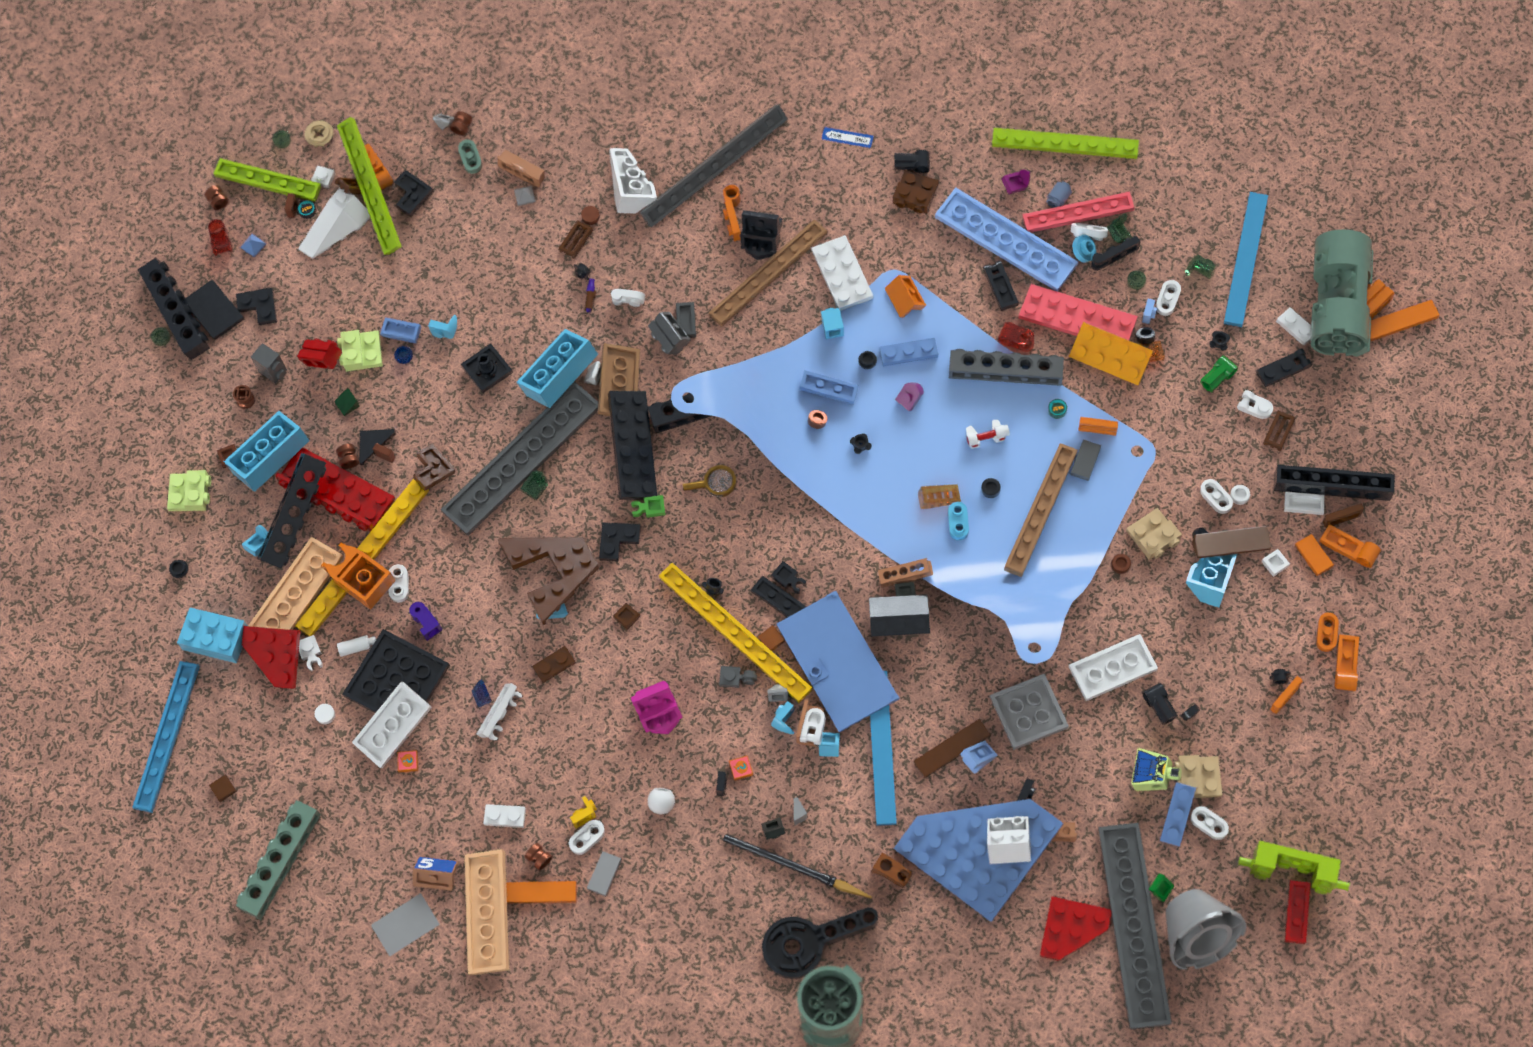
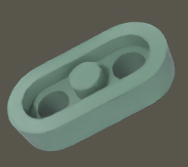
(471, 157)

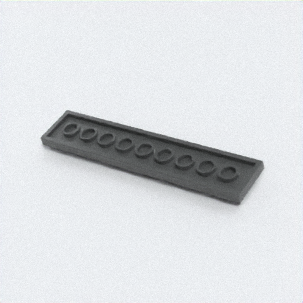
(520, 458)
(1134, 926)

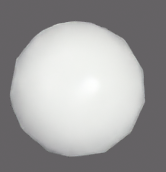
(661, 800)

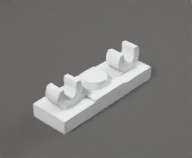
(498, 711)

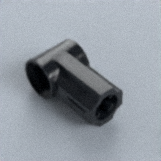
(917, 161)
(1158, 699)

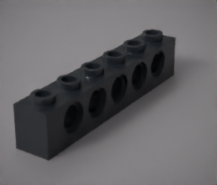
(197, 343)
(666, 422)
(1334, 482)
(282, 517)

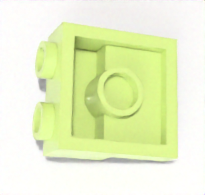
(360, 350)
(189, 491)

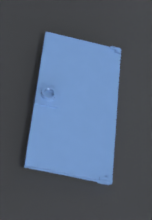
(837, 661)

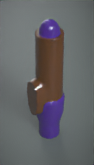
(591, 294)

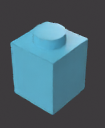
(832, 323)

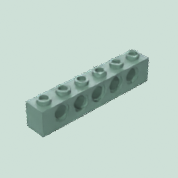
(279, 870)

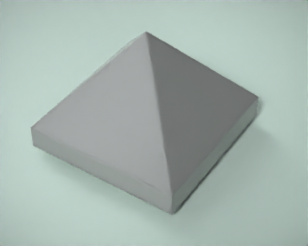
(443, 120)
(524, 195)
(777, 693)

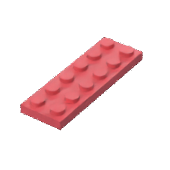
(1068, 313)

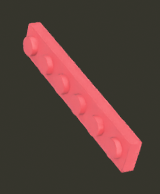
(1078, 212)

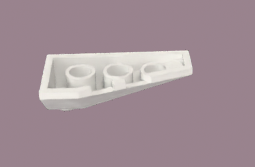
(630, 185)
(336, 221)

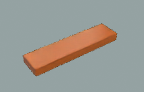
(1403, 319)
(541, 892)

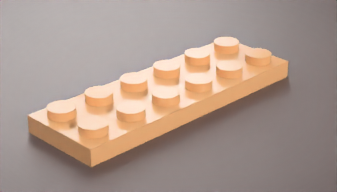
(297, 587)
(486, 912)

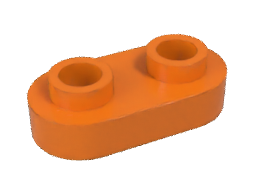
(1327, 633)

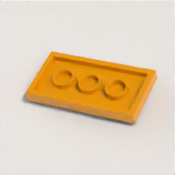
(1111, 353)

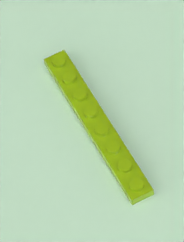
(1065, 143)
(369, 186)

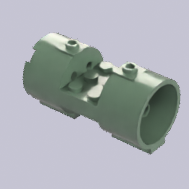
(1342, 272)
(831, 1007)

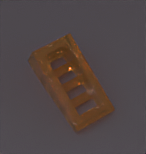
(931, 502)

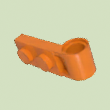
(382, 175)
(729, 212)
(1350, 547)
(1346, 663)

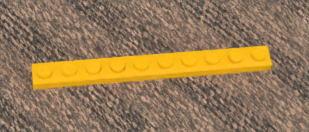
(372, 546)
(735, 632)

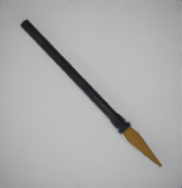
(822, 877)

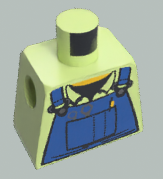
(1153, 771)

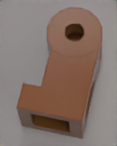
(892, 870)

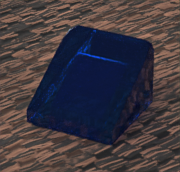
(481, 694)

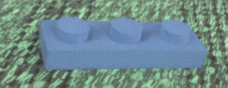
(908, 352)
(828, 387)
(1177, 814)

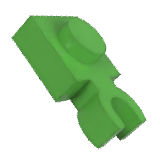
(652, 507)

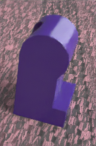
(423, 616)

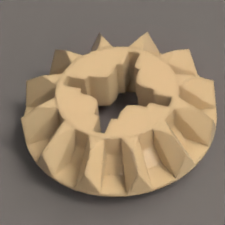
(320, 127)

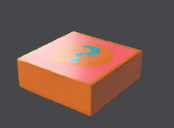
(407, 761)
(741, 768)

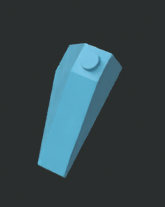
(1210, 577)

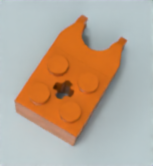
(360, 576)

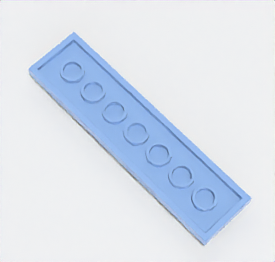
(1006, 239)

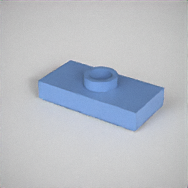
(400, 330)

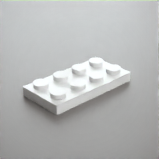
(842, 273)
(1113, 667)
(391, 724)

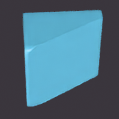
(829, 744)

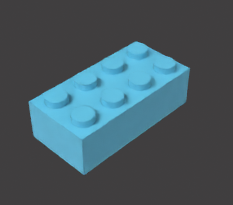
(557, 368)
(266, 451)

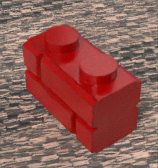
(319, 353)

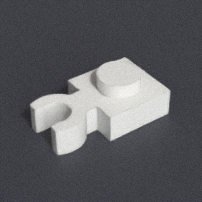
(309, 650)

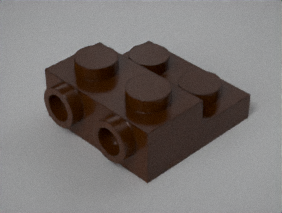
(915, 192)

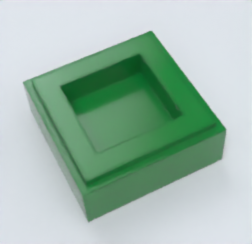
(1161, 887)

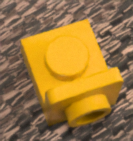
(585, 815)

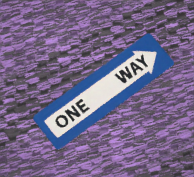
(847, 137)

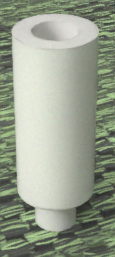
(355, 645)

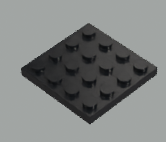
(388, 664)

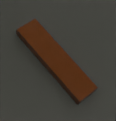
(951, 748)

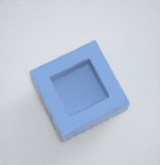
(1150, 311)

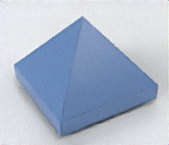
(253, 245)

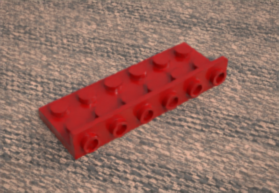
(343, 493)

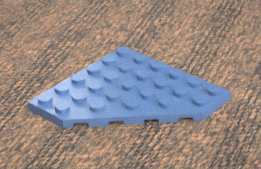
(956, 855)

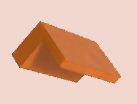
(904, 295)

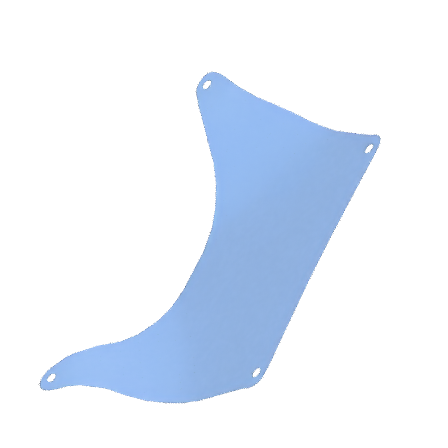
(929, 447)

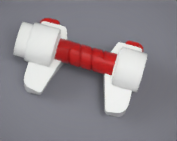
(998, 434)

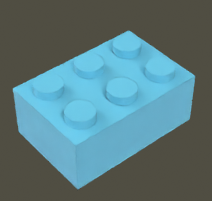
(212, 635)

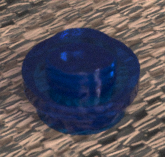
(403, 355)

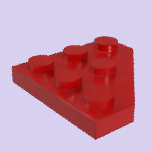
(274, 653)
(1071, 927)

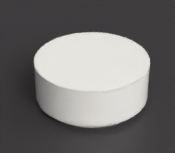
(1240, 494)
(324, 714)

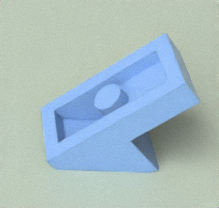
(978, 756)

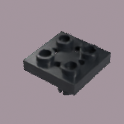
(482, 363)

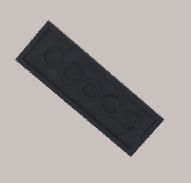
(632, 445)

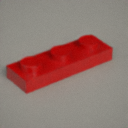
(1297, 912)

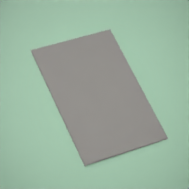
(405, 924)

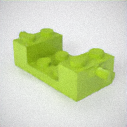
(1324, 868)

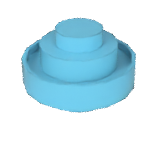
(1084, 248)

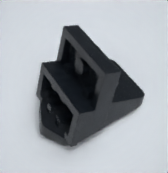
(760, 234)

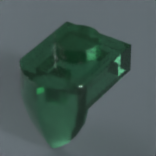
(1117, 228)
(1202, 265)
(535, 484)

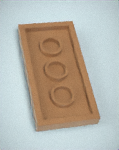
(617, 373)

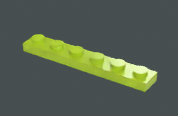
(267, 180)

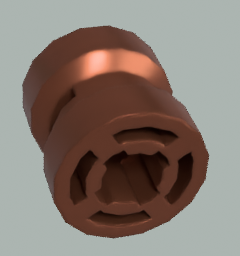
(460, 123)
(216, 197)
(243, 401)
(347, 455)
(538, 856)

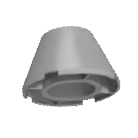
(1201, 929)

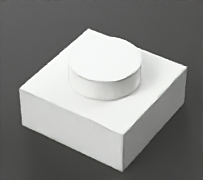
(323, 176)
(1275, 562)

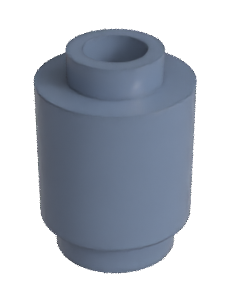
(1059, 194)

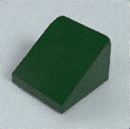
(346, 402)

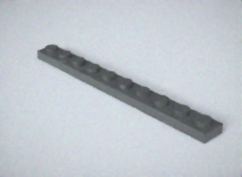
(713, 165)

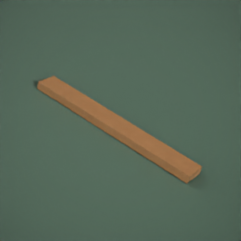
(767, 273)
(1040, 510)

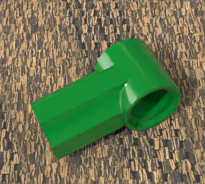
(1222, 370)

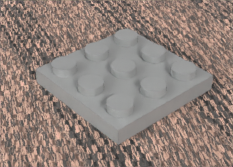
(1029, 711)

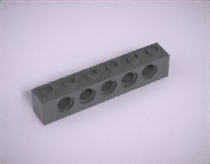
(1013, 374)

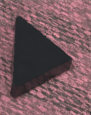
(369, 439)

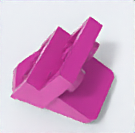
(657, 708)

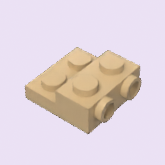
(1154, 534)
(1200, 773)

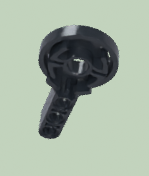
(812, 941)

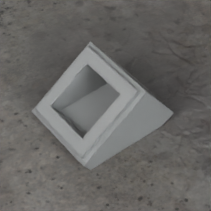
(799, 812)

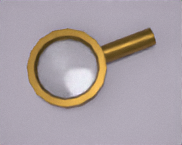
(718, 481)

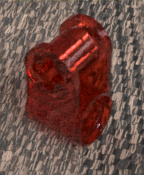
(219, 240)
(1016, 336)

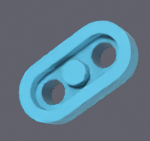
(958, 519)

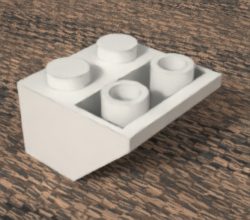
(1008, 840)

